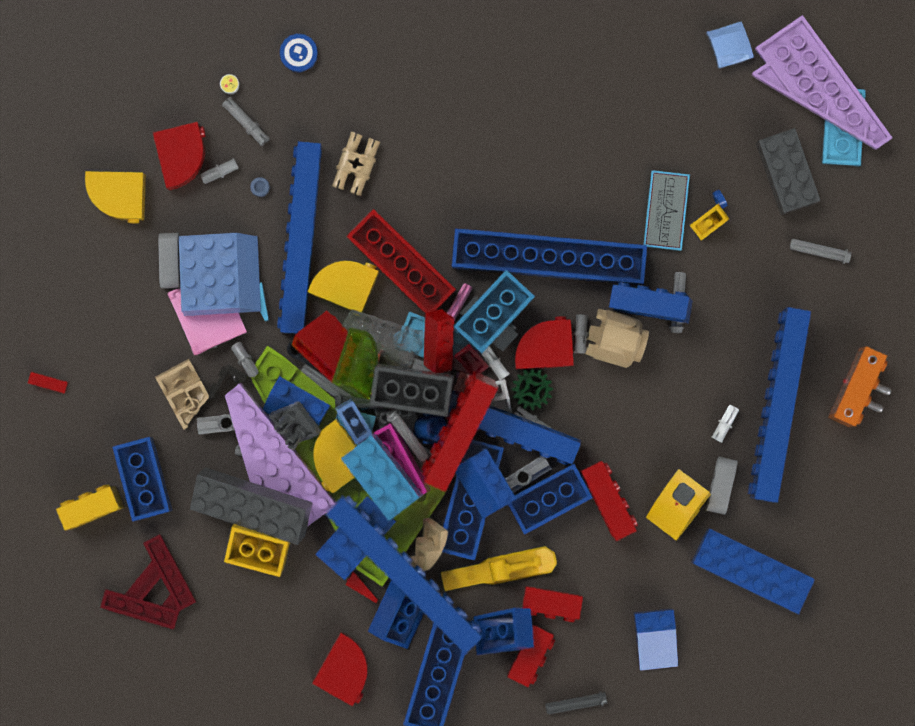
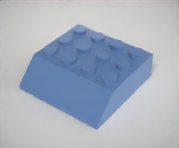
(219, 274)

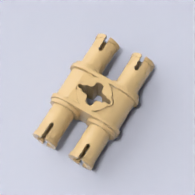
(361, 172)

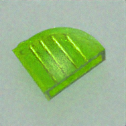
(357, 364)

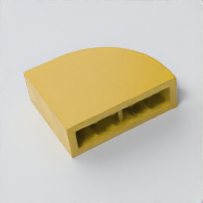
(118, 194)
(345, 284)
(329, 449)

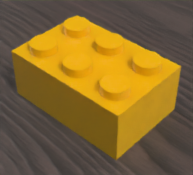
(89, 507)
(256, 551)

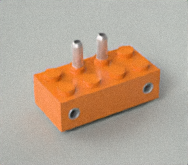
(858, 386)

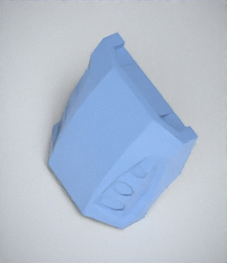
(730, 45)

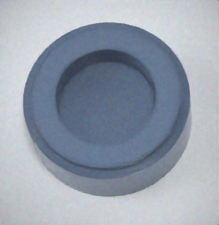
(260, 187)

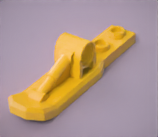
(502, 568)

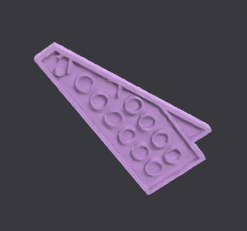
(809, 75)
(269, 458)

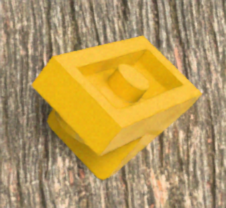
(709, 222)

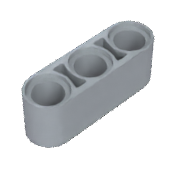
(169, 260)
(721, 485)

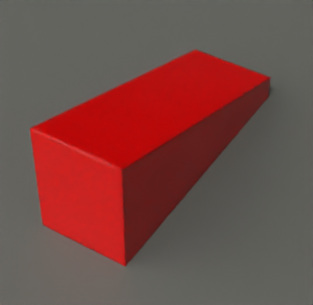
(47, 382)
(358, 585)

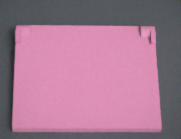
(207, 330)

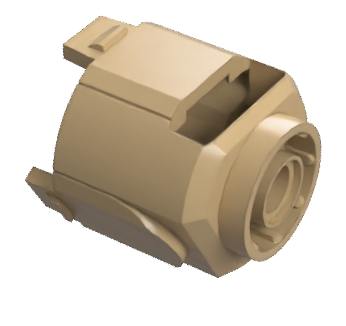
(617, 339)

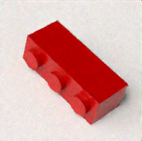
(438, 341)
(552, 603)
(528, 660)

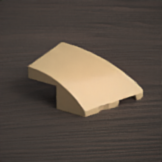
(183, 391)
(430, 545)

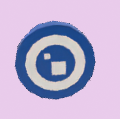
(298, 53)

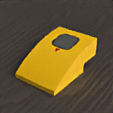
(678, 504)

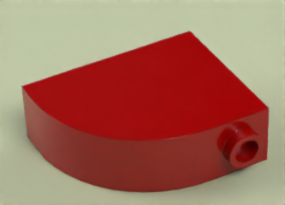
(180, 153)
(322, 343)
(546, 345)
(344, 670)

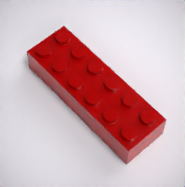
(401, 263)
(459, 430)

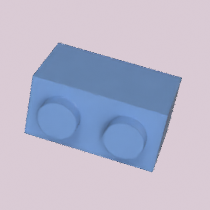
(353, 421)

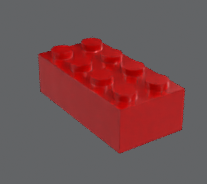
(608, 500)

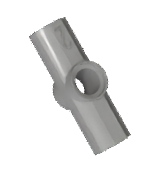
(213, 424)
(534, 470)

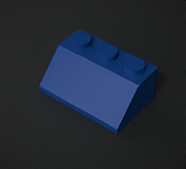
(286, 393)
(485, 483)
(396, 618)

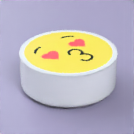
(229, 84)

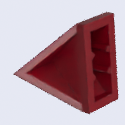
(468, 361)

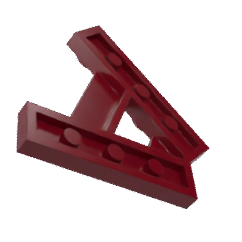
(133, 602)

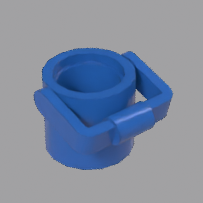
(428, 428)

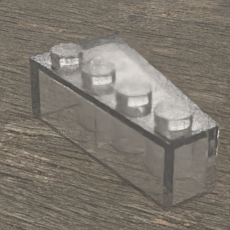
(392, 340)

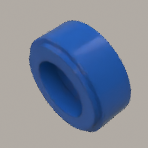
(719, 199)

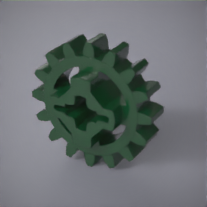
(528, 380)

